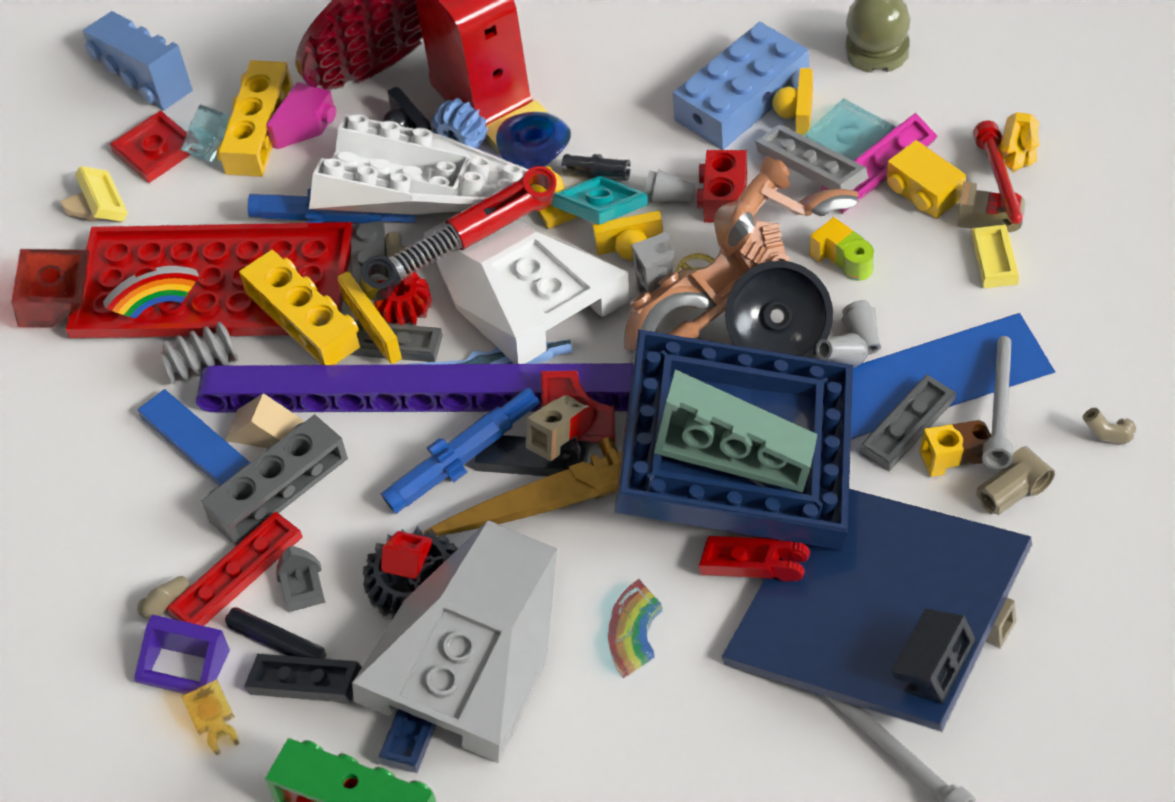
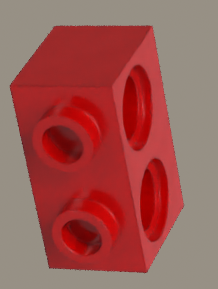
(723, 180)

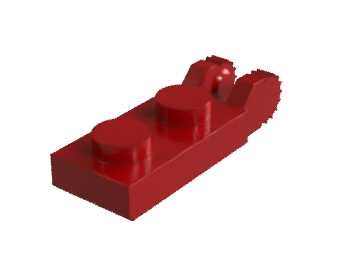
(753, 558)

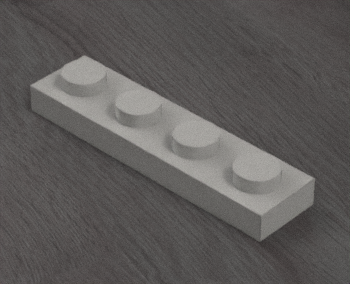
(811, 159)

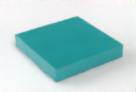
(599, 200)

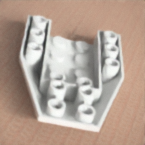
(405, 171)
(527, 283)

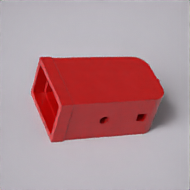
(470, 44)

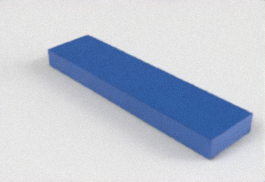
(192, 437)

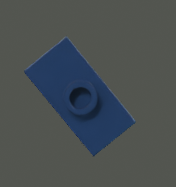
(406, 742)

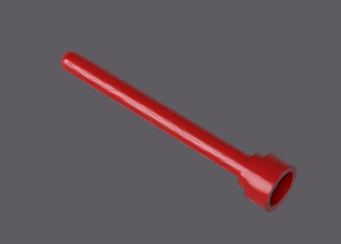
(988, 137)

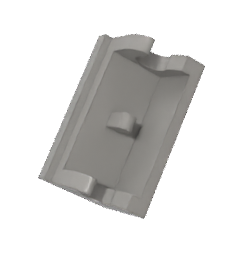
(652, 261)

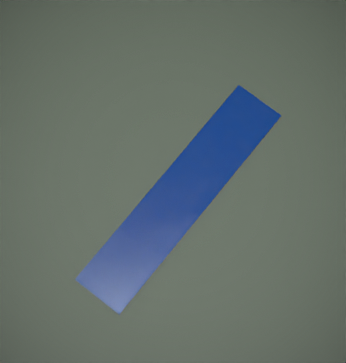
(958, 361)

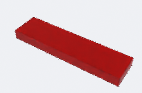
(235, 571)

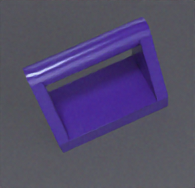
(181, 638)

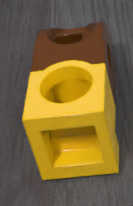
(953, 445)

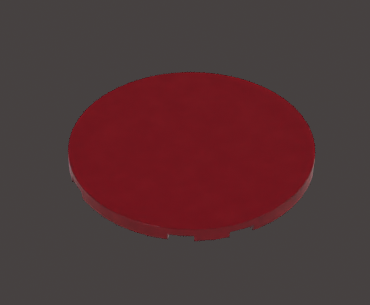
(357, 41)

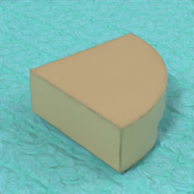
(77, 207)

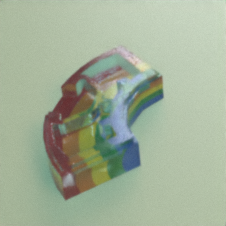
(629, 628)

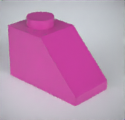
(301, 116)

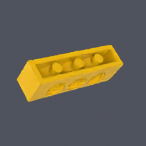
(246, 138)
(300, 308)

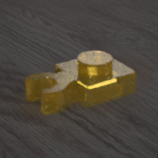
(210, 711)

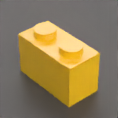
(925, 179)

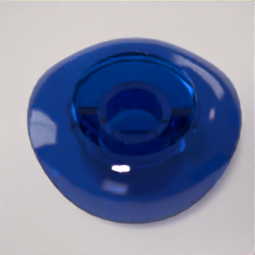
(532, 138)

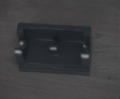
(934, 655)

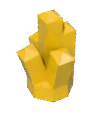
(1020, 141)

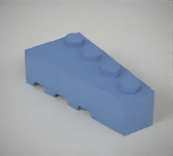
(139, 59)

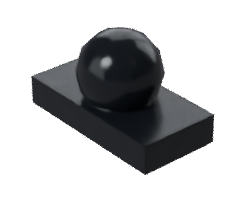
(404, 111)

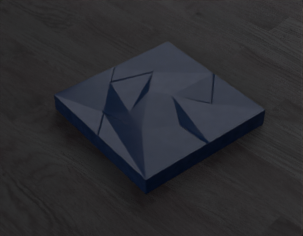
(792, 387)

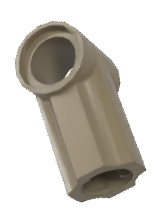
(1024, 476)

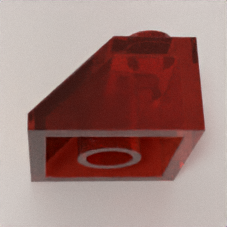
(48, 286)

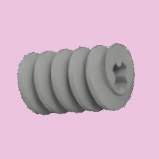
(197, 352)

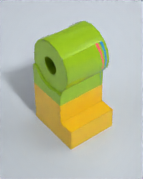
(843, 248)

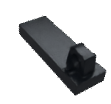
(512, 457)
(302, 678)

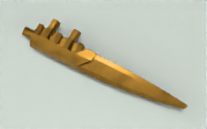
(544, 495)

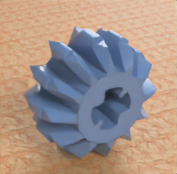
(460, 123)

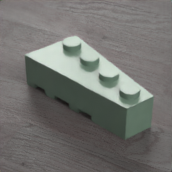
(733, 435)

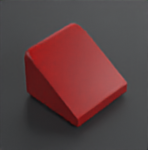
(405, 554)

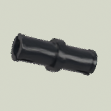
(596, 166)

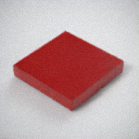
(152, 146)

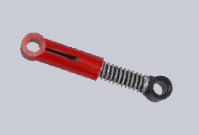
(461, 231)

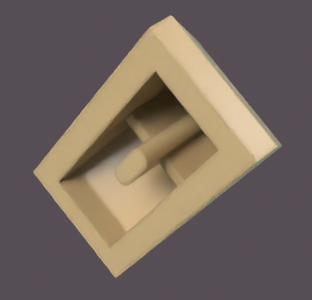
(261, 423)

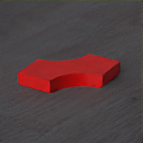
(567, 382)

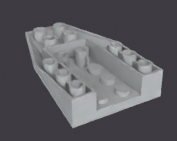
(468, 641)

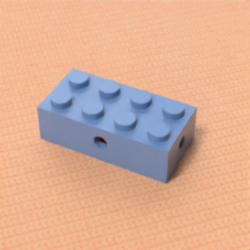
(739, 85)

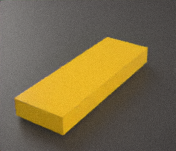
(369, 318)

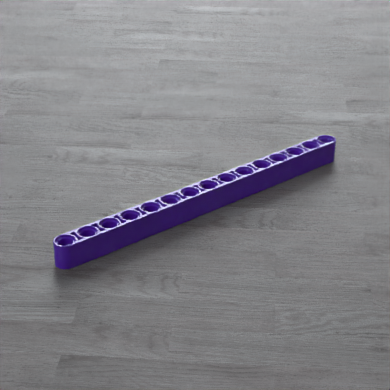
(399, 386)

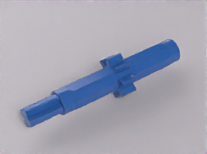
(297, 208)
(448, 458)

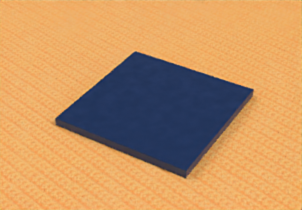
(860, 604)

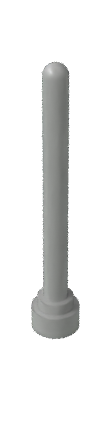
(998, 449)
(902, 755)

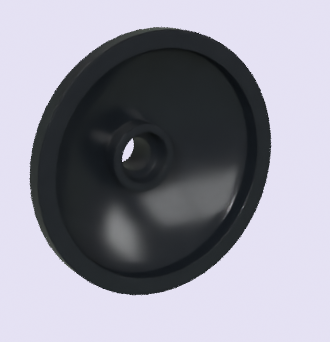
(785, 288)

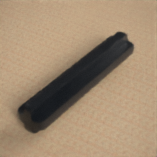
(272, 635)

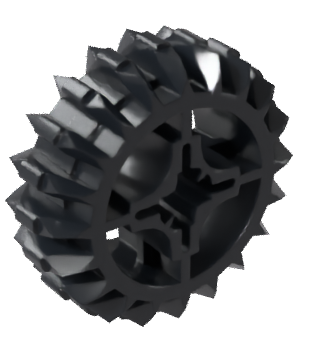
(390, 590)

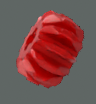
(407, 302)

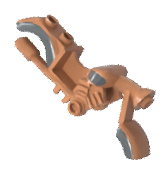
(742, 246)

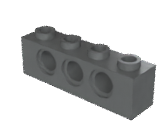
(275, 479)

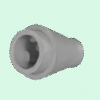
(668, 188)
(861, 320)
(843, 349)

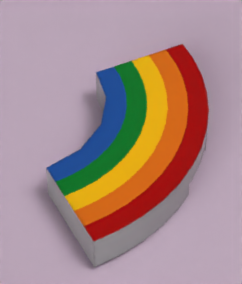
(159, 286)

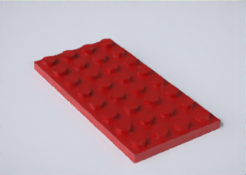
(218, 256)

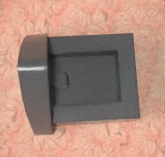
(299, 579)

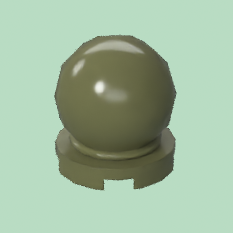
(878, 34)

